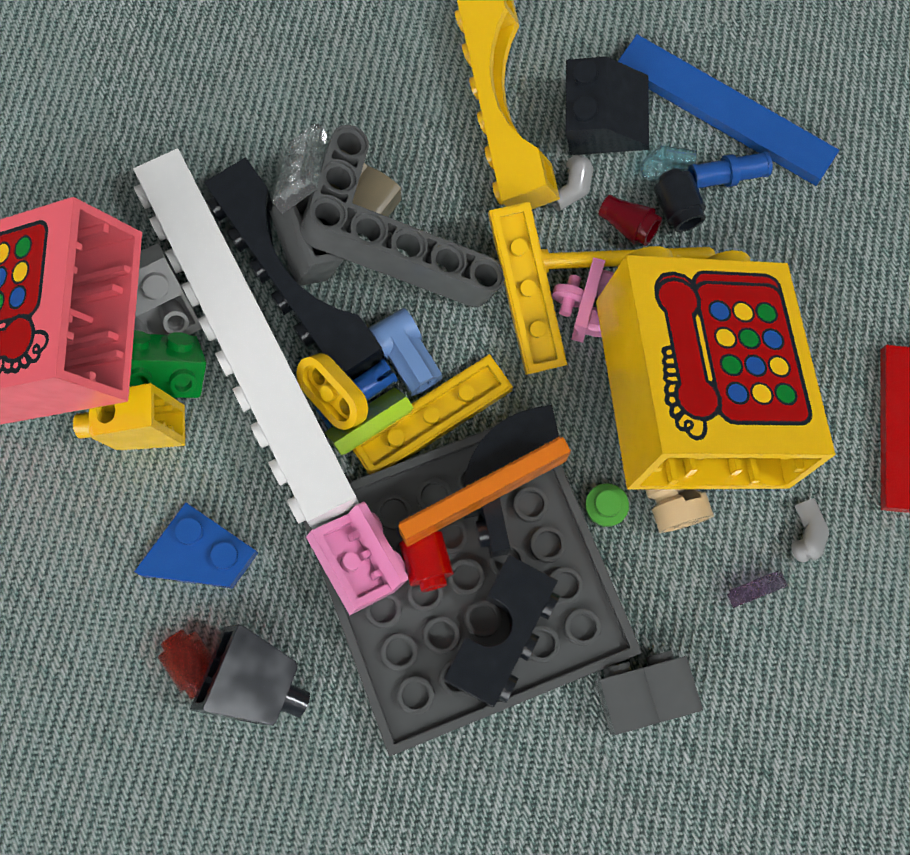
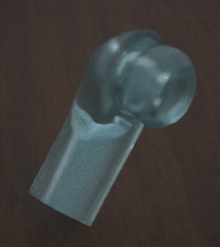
(666, 158)

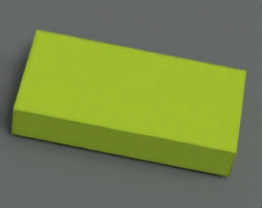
(381, 414)

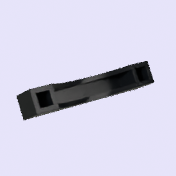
(245, 204)

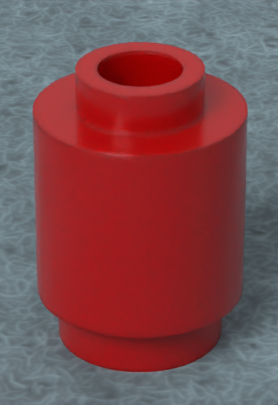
(427, 562)

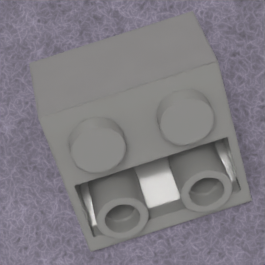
(160, 297)

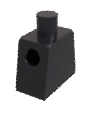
(249, 680)

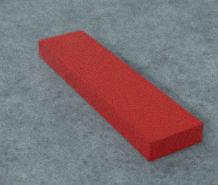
(895, 428)

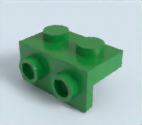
(168, 362)

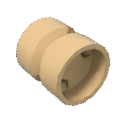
(679, 508)

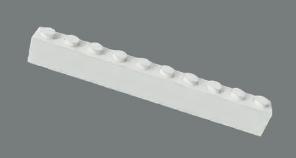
(246, 342)

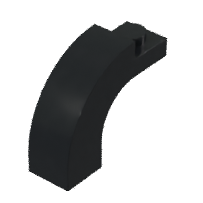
(499, 447)

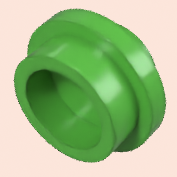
(607, 505)

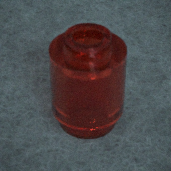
(185, 661)

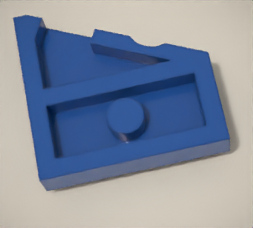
(197, 552)

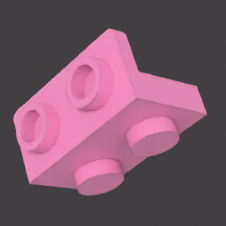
(358, 558)

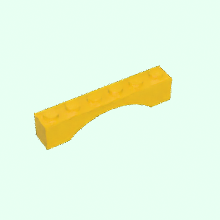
(519, 166)

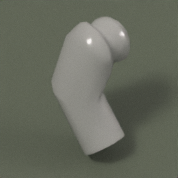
(814, 535)

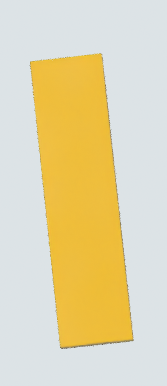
(527, 288)
(435, 415)

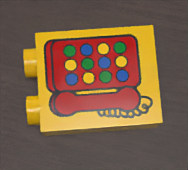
(710, 373)

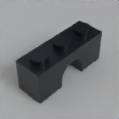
(524, 597)

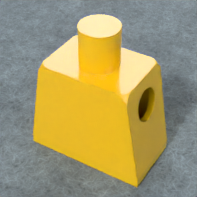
(144, 422)

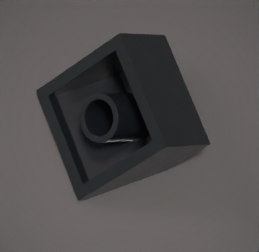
(605, 107)

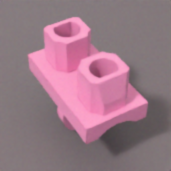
(571, 296)

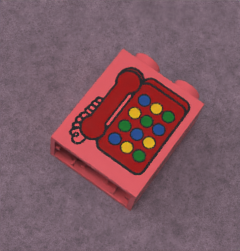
(66, 310)

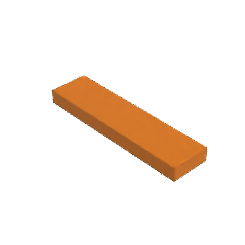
(484, 491)

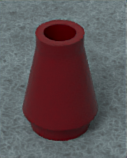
(631, 219)

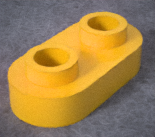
(332, 391)

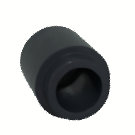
(680, 200)

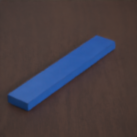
(730, 111)

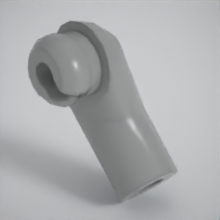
(578, 184)

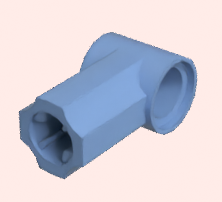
(403, 347)

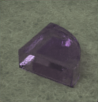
(756, 588)

